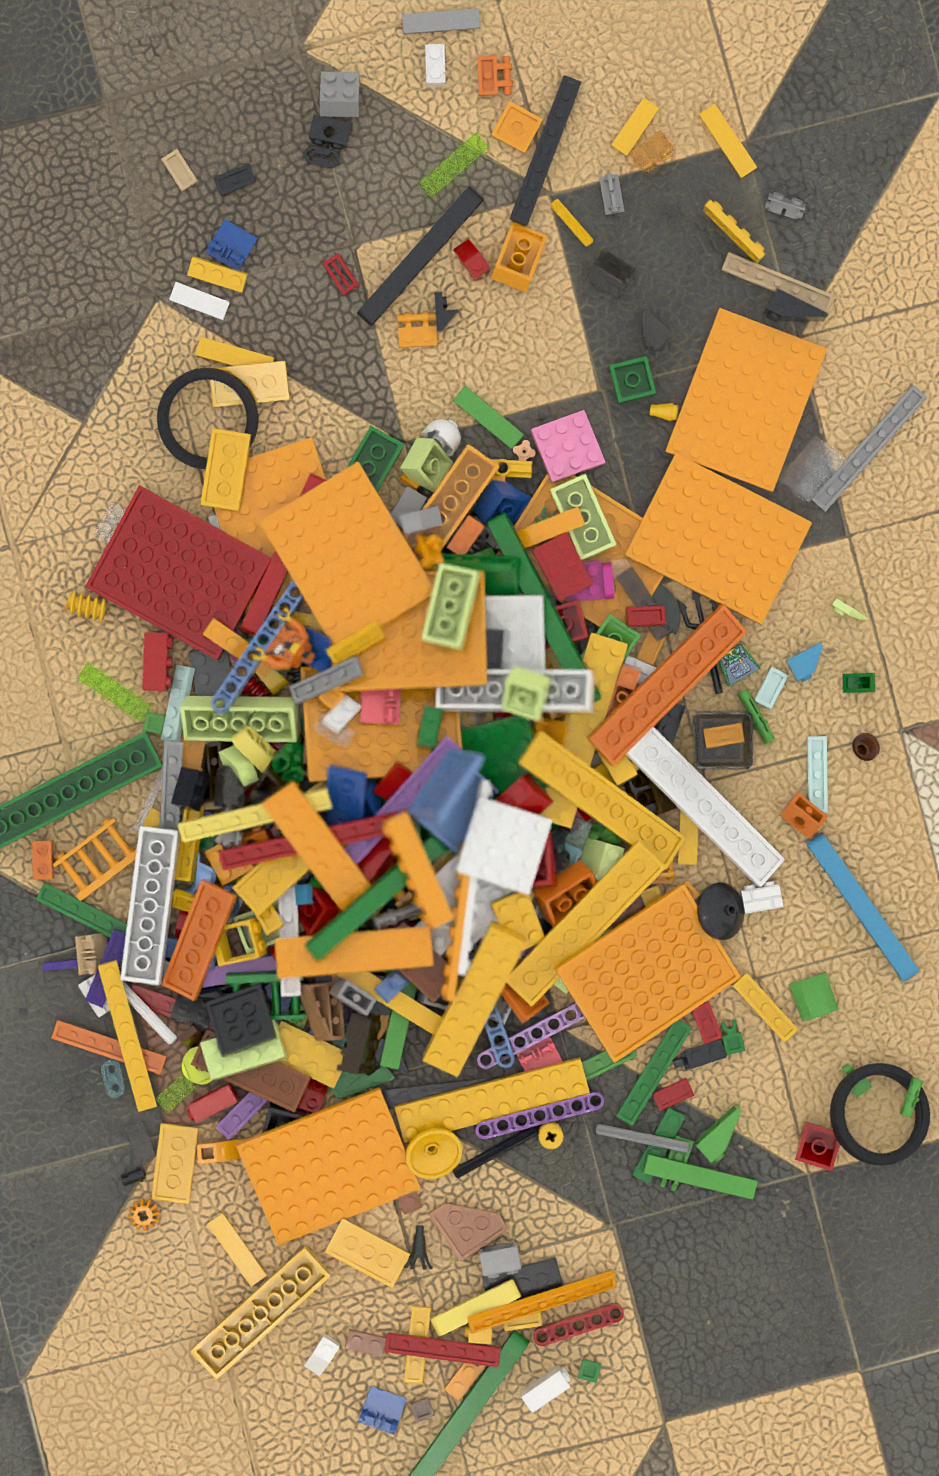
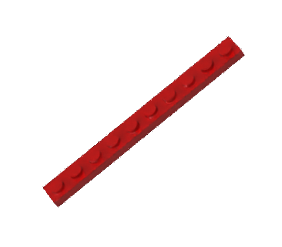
(281, 847)

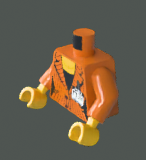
(288, 647)

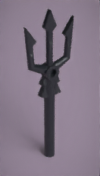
(695, 596)

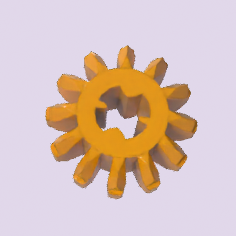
(137, 1216)

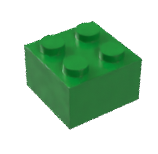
(632, 380)

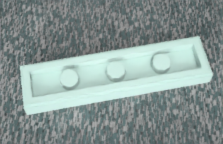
(817, 771)

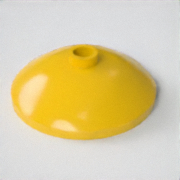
(437, 1160)

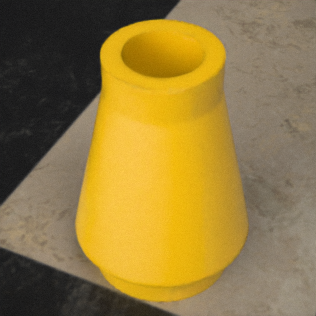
(665, 411)

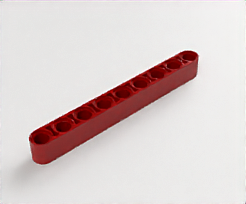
(272, 580)

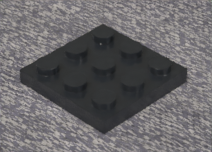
(241, 1020)

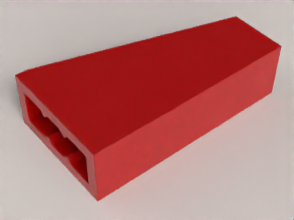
(378, 859)

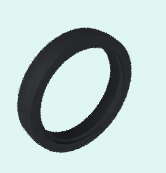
(187, 378)
(840, 1128)

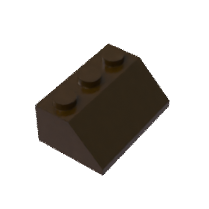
(649, 794)

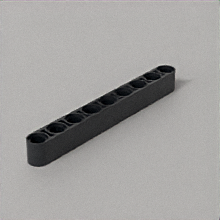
(420, 256)

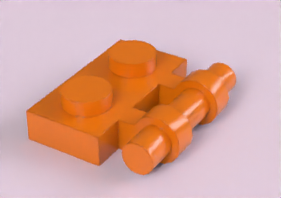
(487, 75)

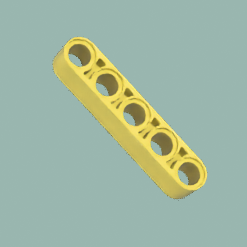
(254, 748)
(492, 1298)

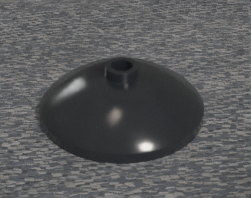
(720, 911)

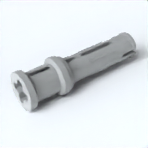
(391, 916)

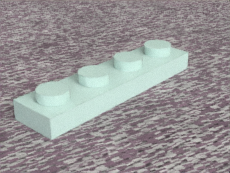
(180, 688)

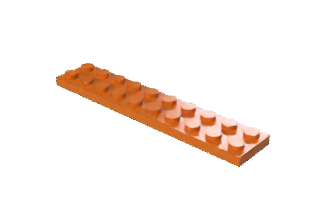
(667, 685)

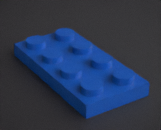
(346, 794)

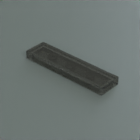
(641, 597)

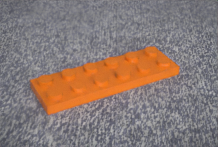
(199, 939)

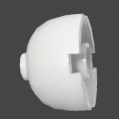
(445, 434)

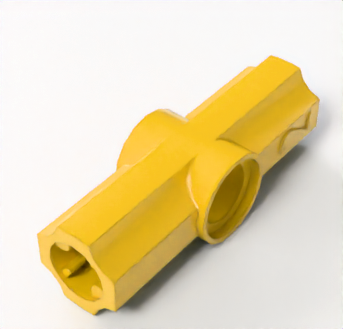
(516, 469)

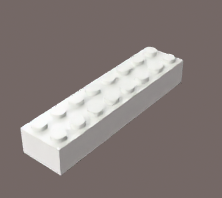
(568, 693)
(150, 905)

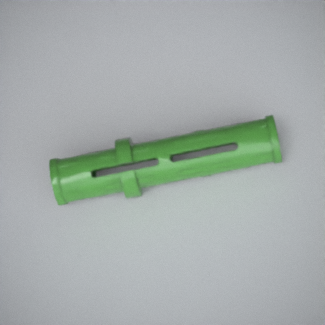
(759, 722)

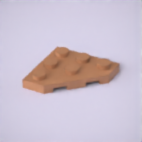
(467, 1227)

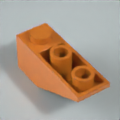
(624, 686)

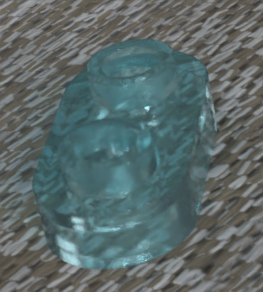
(111, 1078)

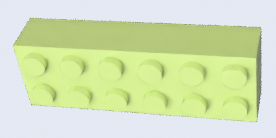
(271, 717)

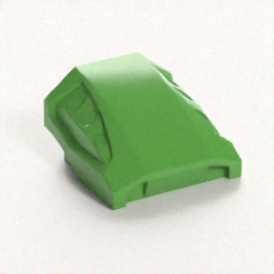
(813, 997)

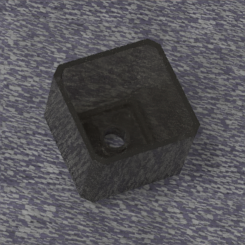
(726, 756)

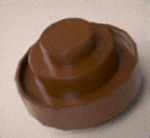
(866, 746)

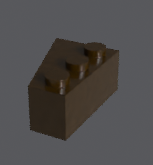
(210, 762)

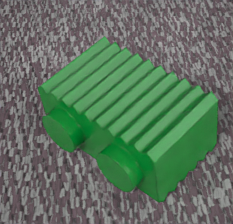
(429, 728)

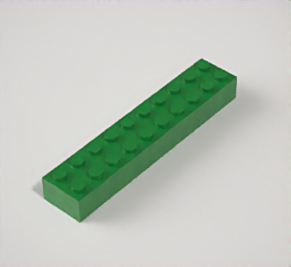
(77, 788)

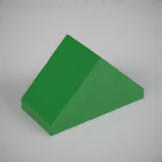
(859, 683)

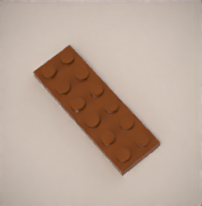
(272, 1081)

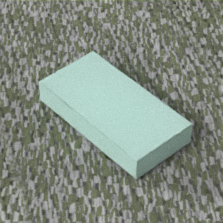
(771, 688)

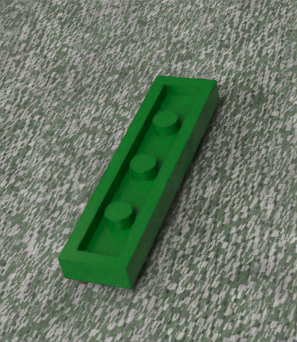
(667, 1128)

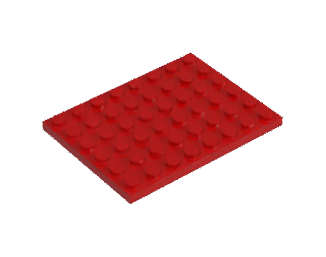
(177, 571)

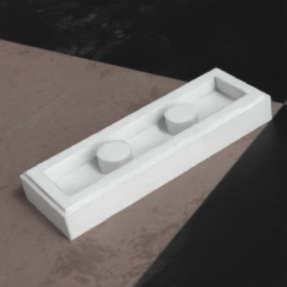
(199, 301)

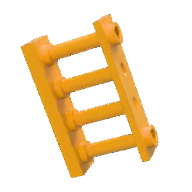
(99, 877)

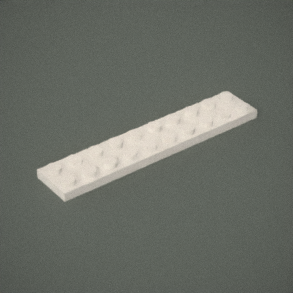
(705, 807)

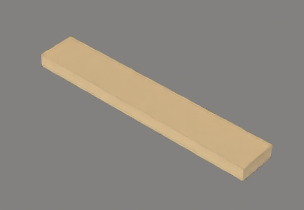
(772, 279)

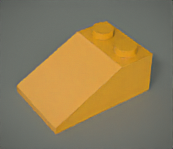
(519, 257)

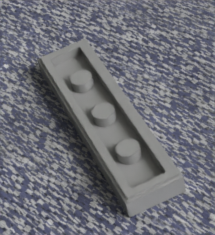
(441, 21)
(326, 680)

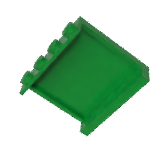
(500, 571)

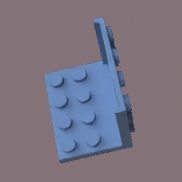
(450, 798)

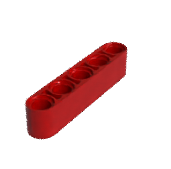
(571, 1331)

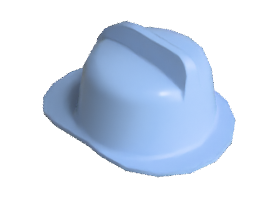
(202, 872)

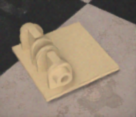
(90, 952)

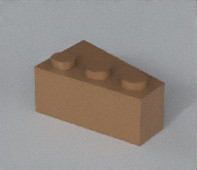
(323, 1011)

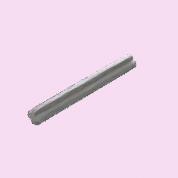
(642, 1138)

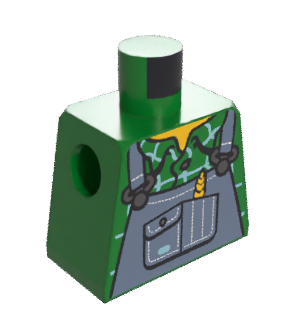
(737, 664)

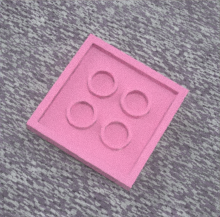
(567, 446)

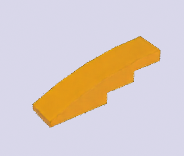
(550, 527)

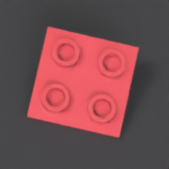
(380, 706)
(539, 1055)

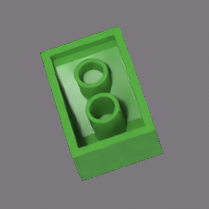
(617, 630)
(716, 1138)

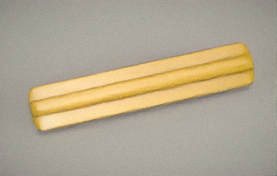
(571, 222)

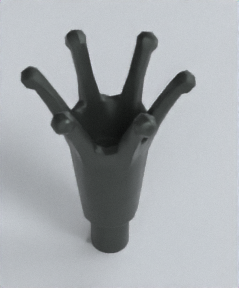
(419, 1249)

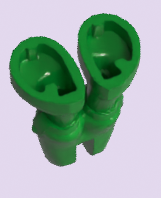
(290, 759)

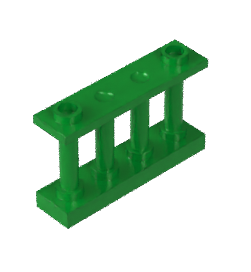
(236, 979)

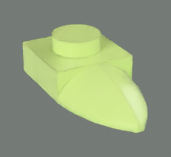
(842, 608)

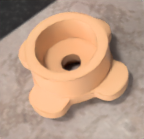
(524, 446)

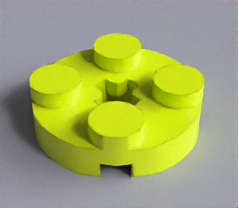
(191, 1072)

